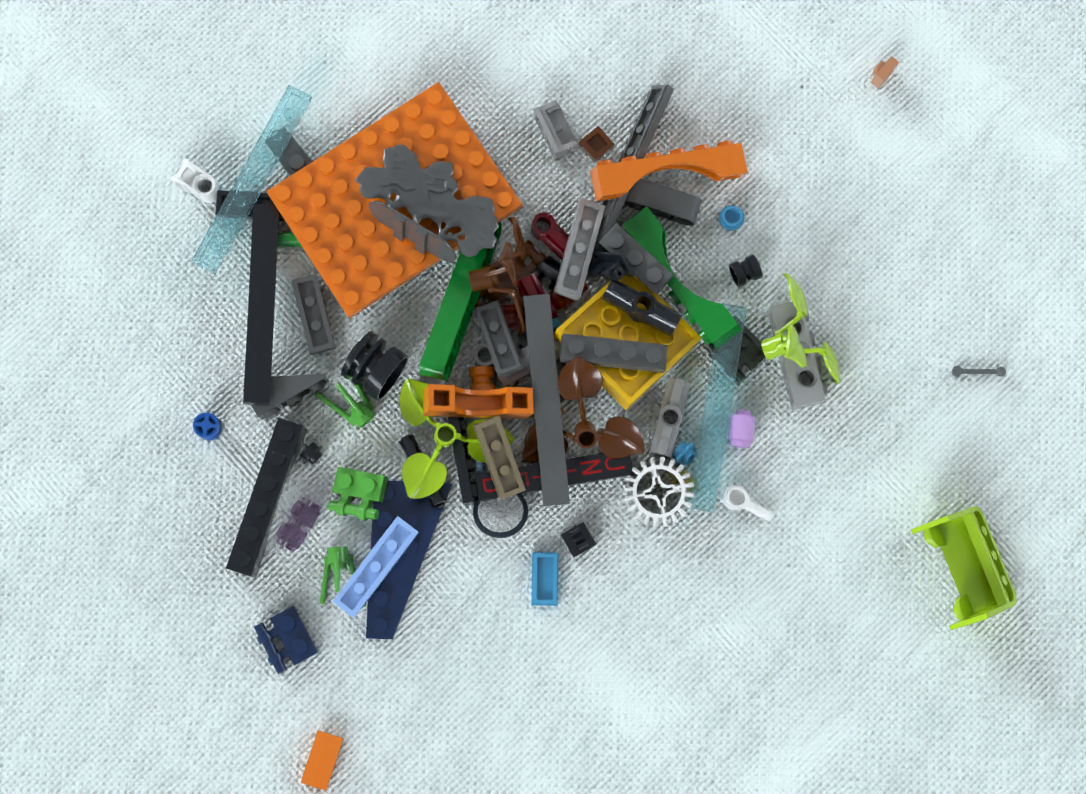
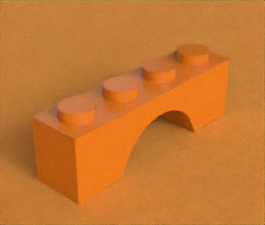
(460, 402)

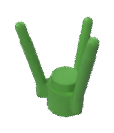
(360, 413)
(336, 559)

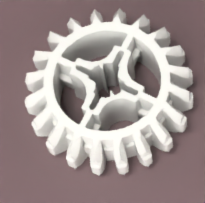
(654, 470)

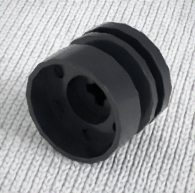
(378, 368)

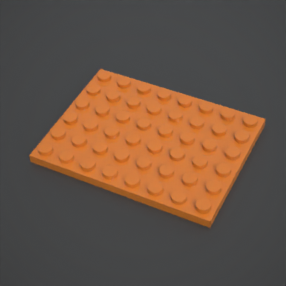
(334, 222)

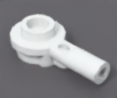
(737, 498)

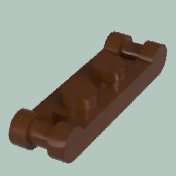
(522, 272)

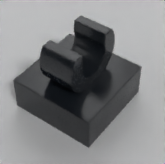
(550, 268)
(578, 539)

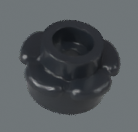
(311, 453)

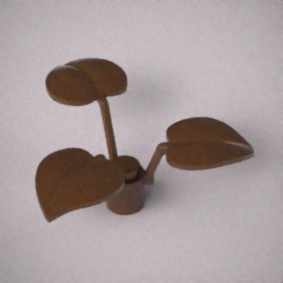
(488, 276)
(620, 434)

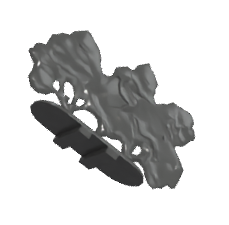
(431, 196)

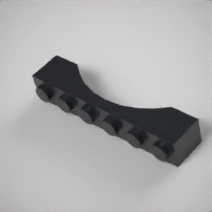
(260, 511)

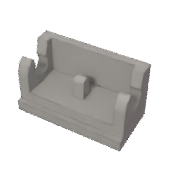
(555, 130)

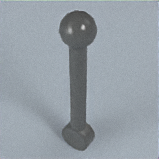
(957, 371)

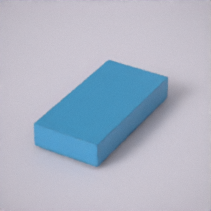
(545, 578)

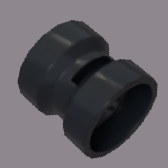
(746, 270)

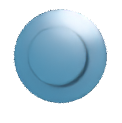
(731, 218)

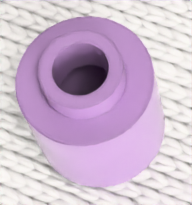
(741, 429)

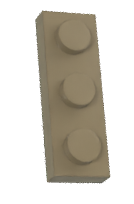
(499, 457)

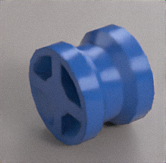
(202, 425)

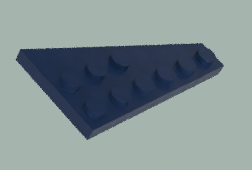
(390, 598)

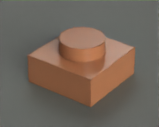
(883, 71)

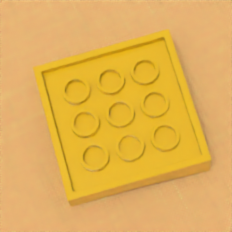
(605, 320)

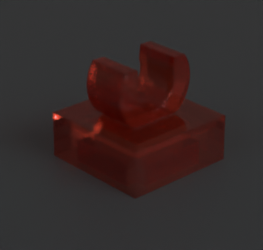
(511, 316)

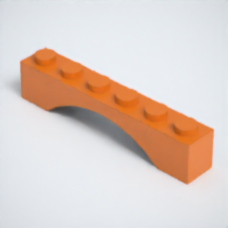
(717, 163)

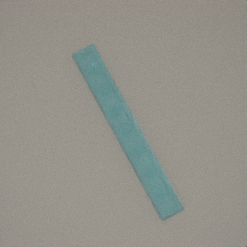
(251, 179)
(716, 417)

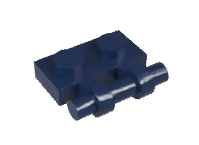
(293, 635)

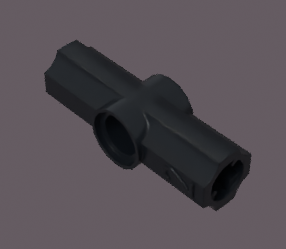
(627, 299)

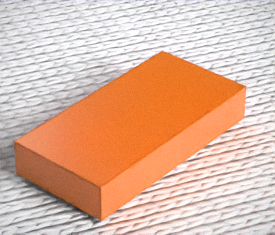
(322, 760)

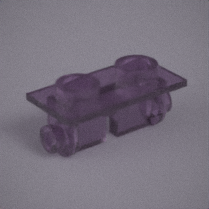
(301, 514)

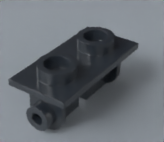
(610, 266)

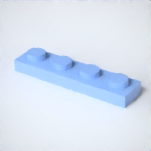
(375, 567)

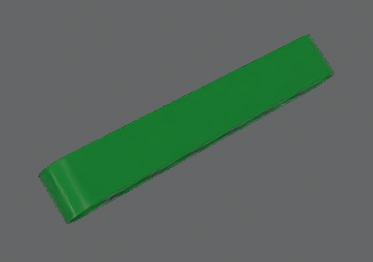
(454, 315)

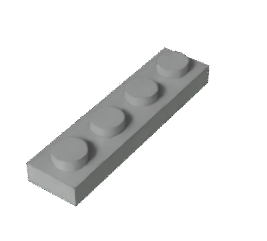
(579, 249)

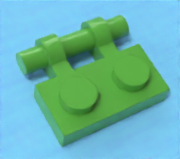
(358, 484)

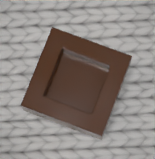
(596, 144)

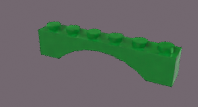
(712, 317)

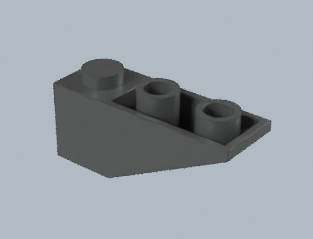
(289, 392)

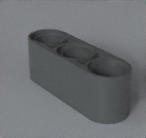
(664, 202)

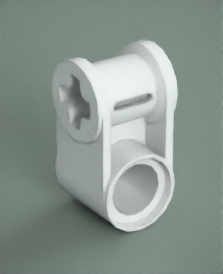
(193, 179)

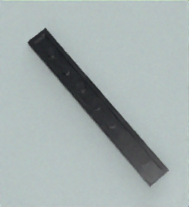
(261, 305)

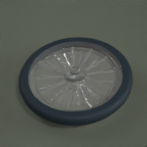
(501, 517)

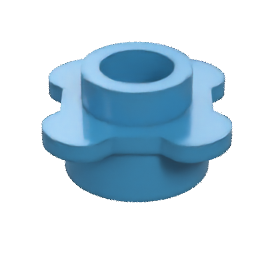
(684, 453)

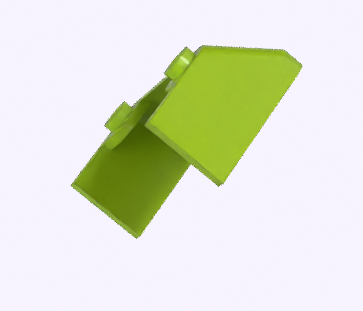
(973, 565)

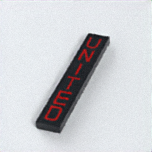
(579, 471)

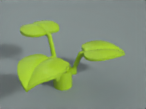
(790, 345)
(420, 473)

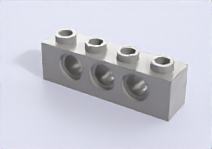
(799, 394)

